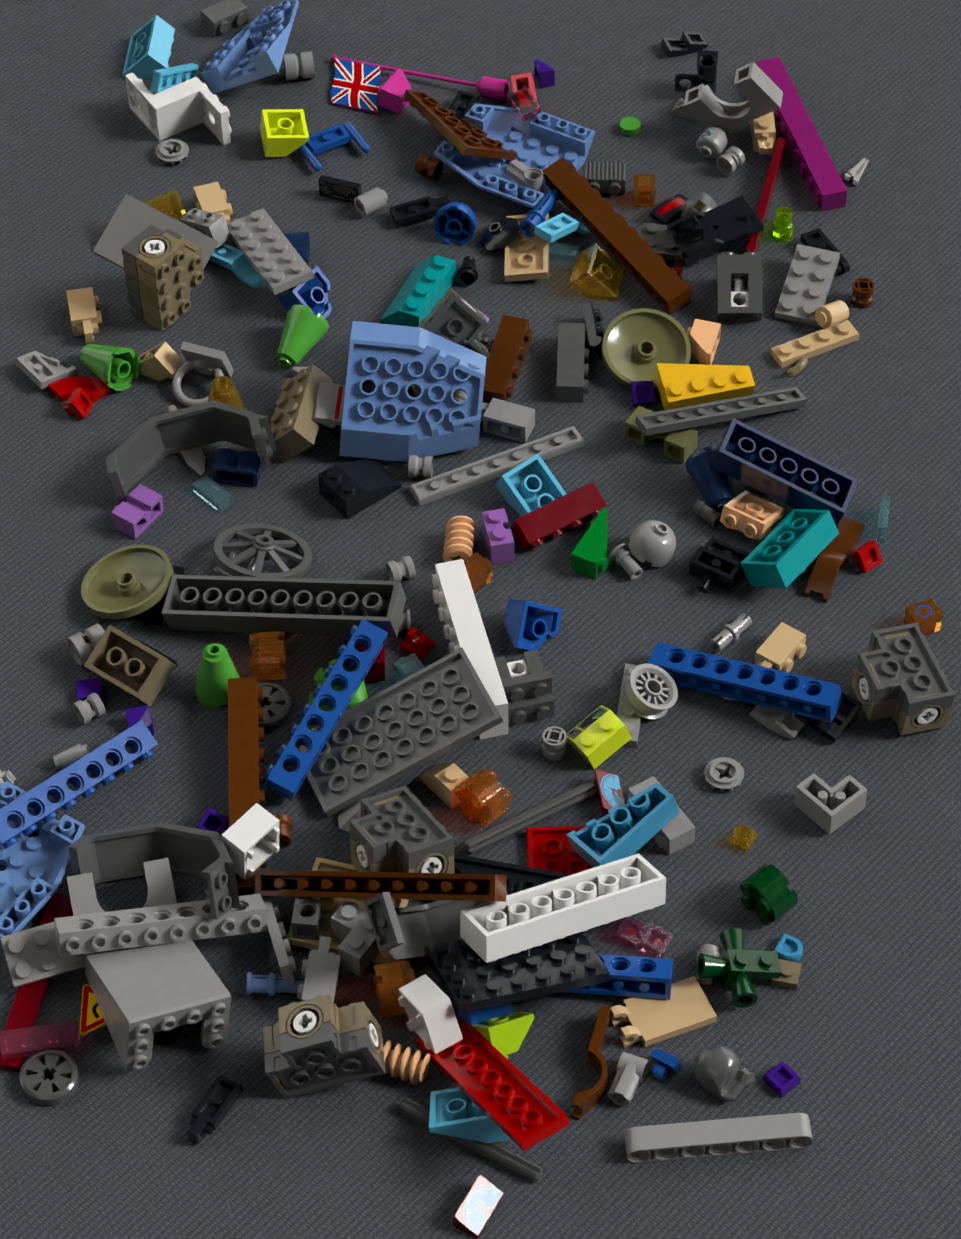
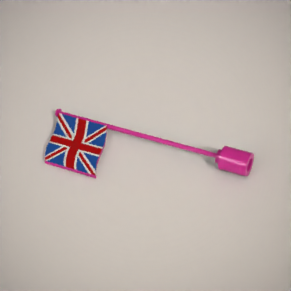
(358, 83)

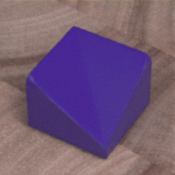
(544, 74)
(137, 714)
(212, 821)

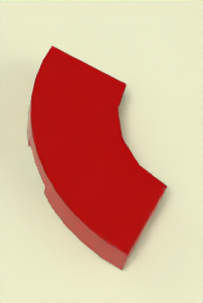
(64, 388)

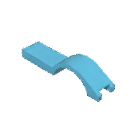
(559, 227)
(237, 262)

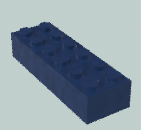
(782, 471)

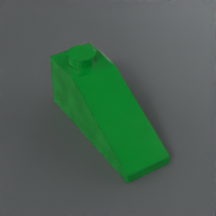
(591, 552)

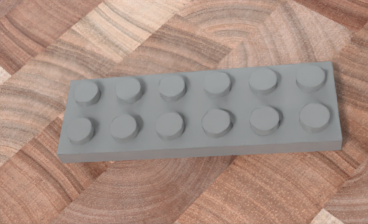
(269, 251)

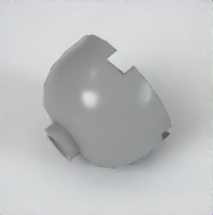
(653, 542)

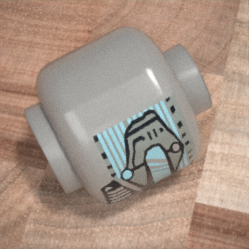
(712, 142)

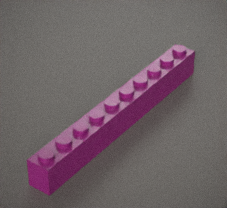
(805, 141)

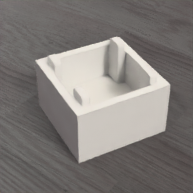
(252, 840)
(430, 1014)

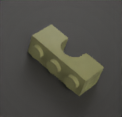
(677, 444)

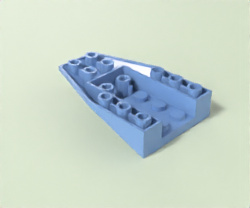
(254, 50)

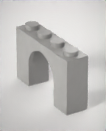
(753, 83)
(158, 882)

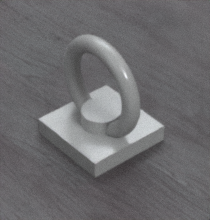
(205, 361)

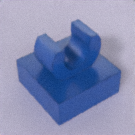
(664, 1063)

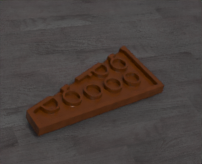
(461, 133)

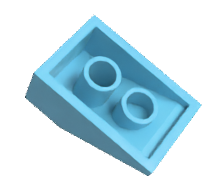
(529, 486)
(458, 1116)

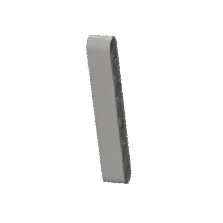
(718, 1137)

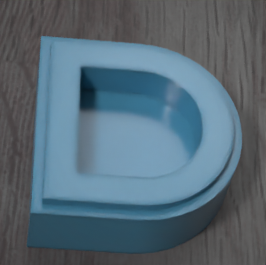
(789, 948)

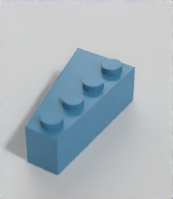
(625, 827)

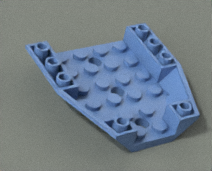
(537, 143)
(391, 422)
(32, 865)

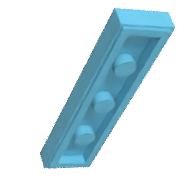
(171, 76)

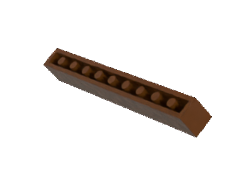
(617, 236)
(245, 757)
(369, 884)

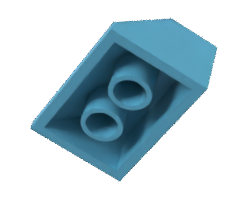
(149, 49)

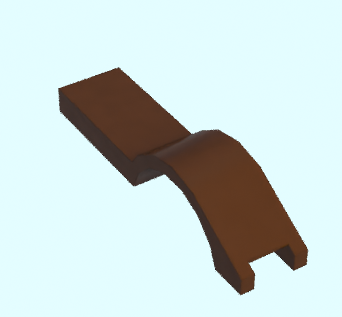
(832, 558)
(587, 1099)

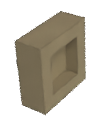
(789, 975)

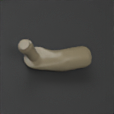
(791, 372)

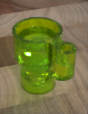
(782, 226)

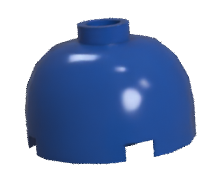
(455, 223)

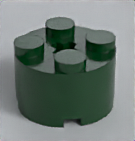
(768, 894)

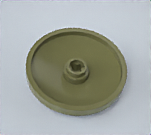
(640, 341)
(127, 581)

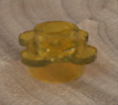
(746, 832)

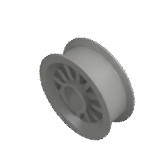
(649, 691)

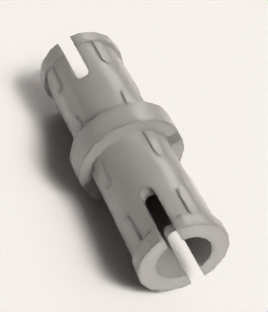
(730, 632)

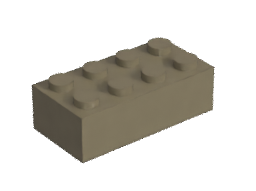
(293, 419)

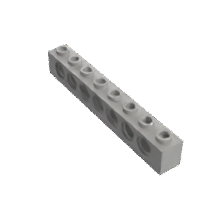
(156, 926)

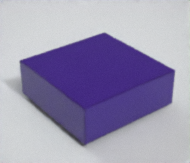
(642, 392)
(87, 687)
(781, 1079)

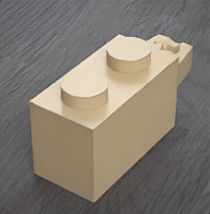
(763, 134)
(213, 199)
(83, 312)
(781, 649)

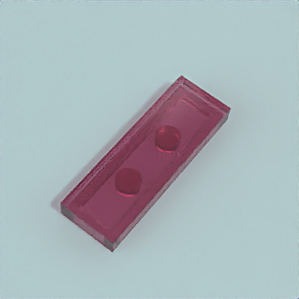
(40, 1038)

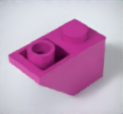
(392, 92)

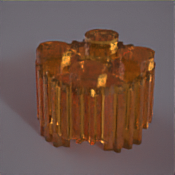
(268, 655)
(483, 797)
(387, 981)

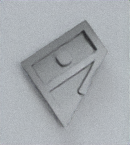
(43, 369)

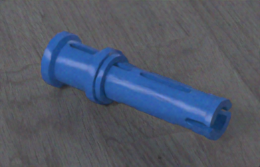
(538, 215)

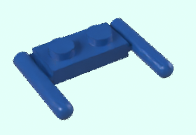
(330, 139)

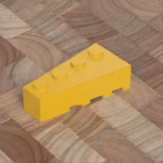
(699, 383)

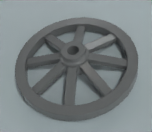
(262, 548)

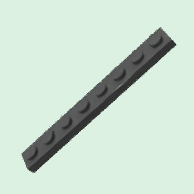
(720, 411)

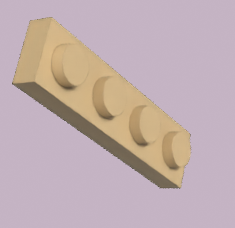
(814, 343)

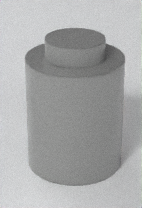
(370, 201)

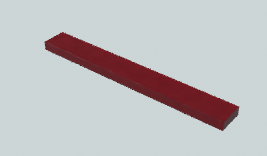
(767, 192)
(31, 997)

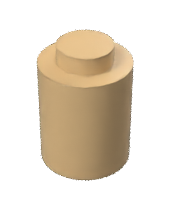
(832, 314)

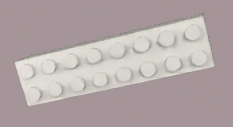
(466, 630)
(562, 907)

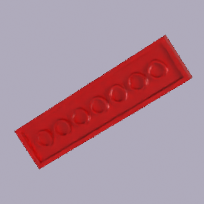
(498, 1088)

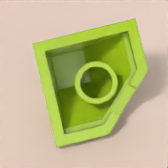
(506, 1033)

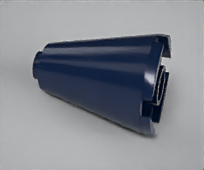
(712, 484)

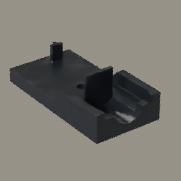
(695, 235)

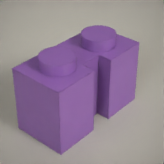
(137, 512)
(497, 536)

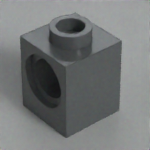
(303, 926)

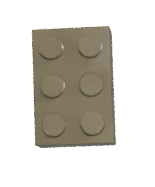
(130, 665)

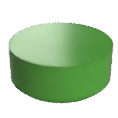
(630, 126)

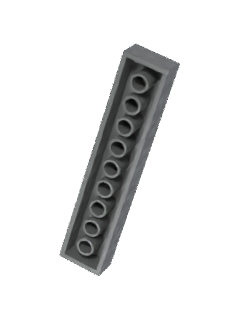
(282, 604)

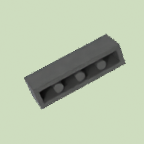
(570, 362)

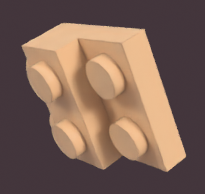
(751, 515)

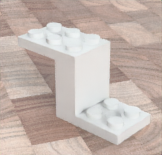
(178, 108)

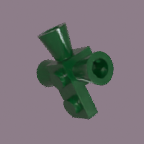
(739, 967)

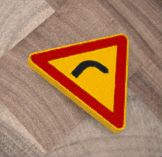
(91, 1015)

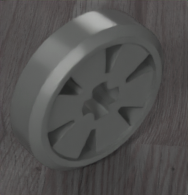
(277, 707)
(54, 1064)

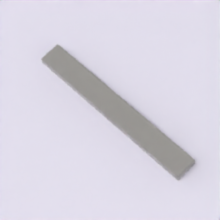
(494, 466)

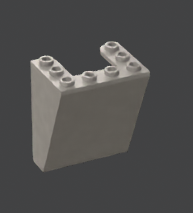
(154, 992)

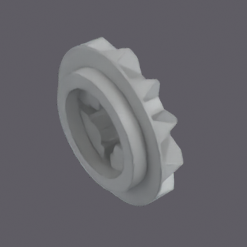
(170, 146)
(721, 766)

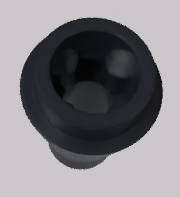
(467, 272)

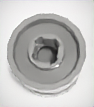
(298, 65)
(82, 645)

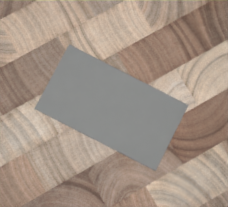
(133, 218)

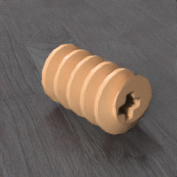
(459, 538)
(405, 1064)

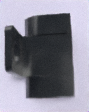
(705, 75)

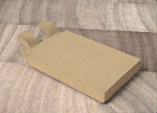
(663, 1018)

